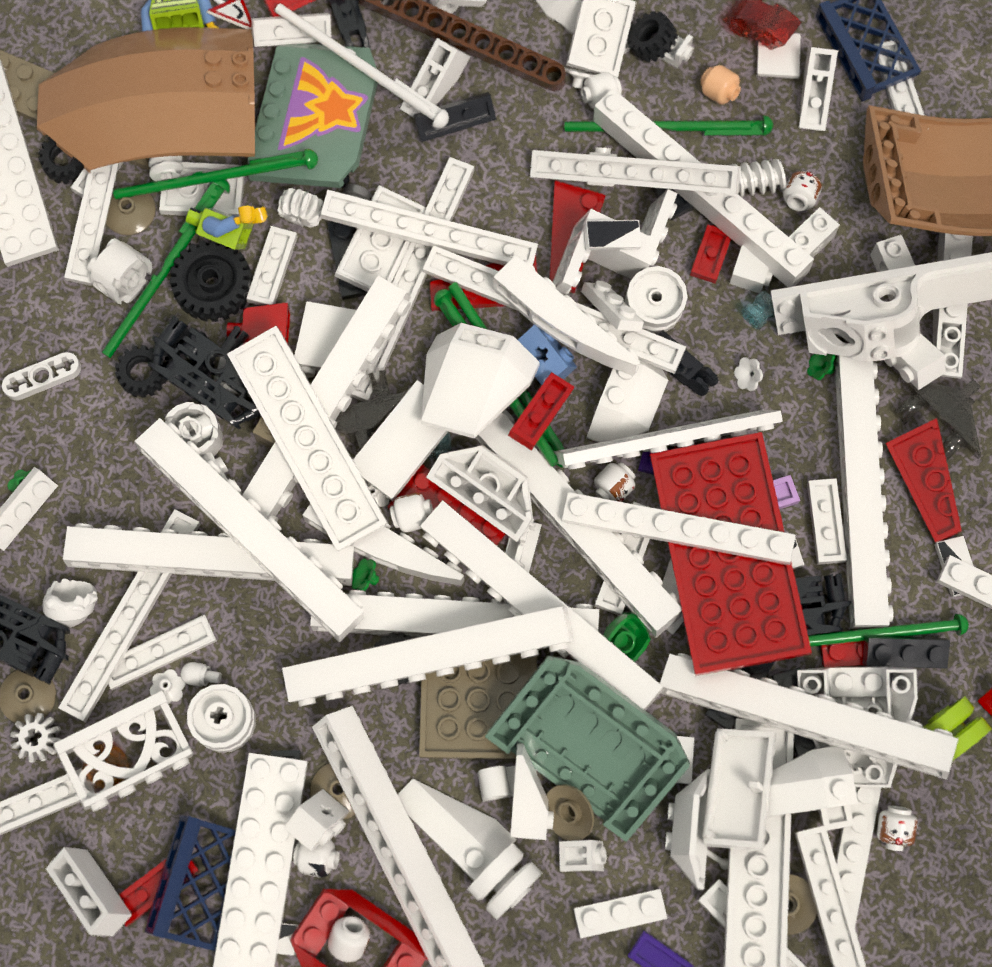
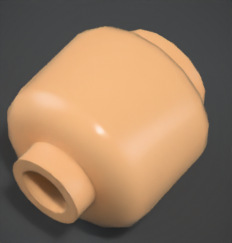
(720, 84)

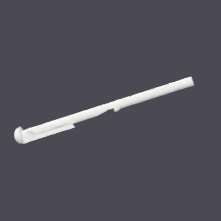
(404, 92)

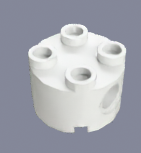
(119, 271)
(197, 425)

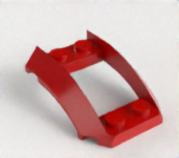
(329, 908)

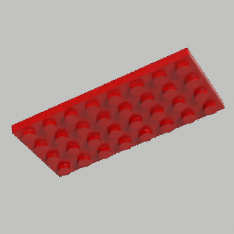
(732, 605)

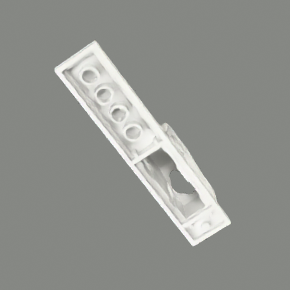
(867, 323)

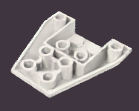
(473, 378)
(876, 690)

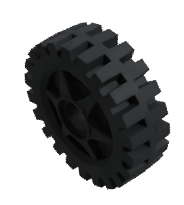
(208, 262)

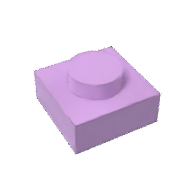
(786, 492)

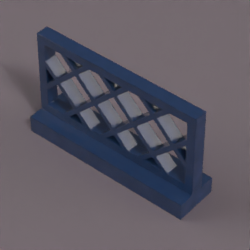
(849, 55)
(172, 883)

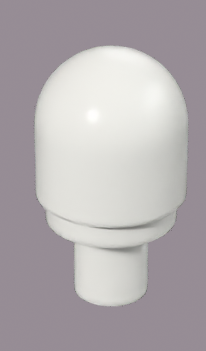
(199, 674)

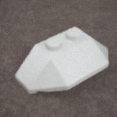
(628, 403)
(487, 487)
(688, 823)

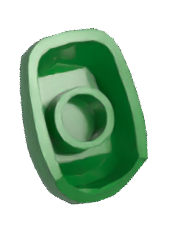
(628, 635)

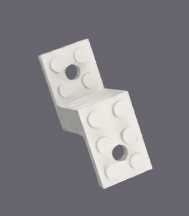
(621, 261)

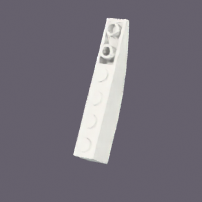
(560, 317)
(950, 322)
(398, 553)

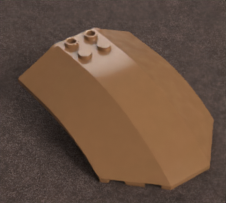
(154, 97)
(930, 171)

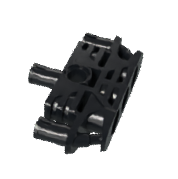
(196, 383)
(809, 594)
(37, 628)

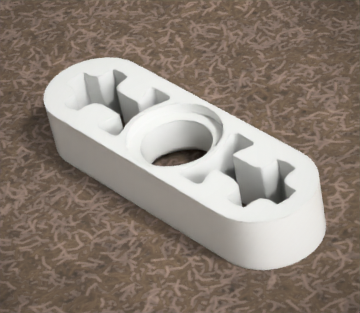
(26, 391)

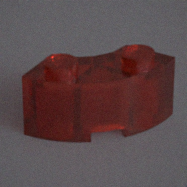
(762, 22)

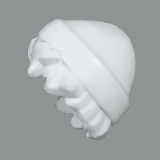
(69, 602)

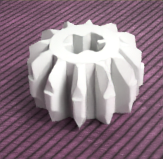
(300, 207)
(27, 731)

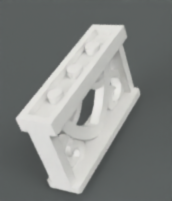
(82, 745)

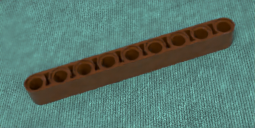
(473, 35)

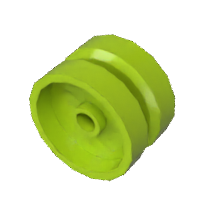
(952, 719)

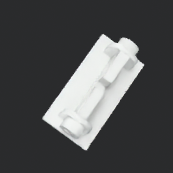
(523, 550)

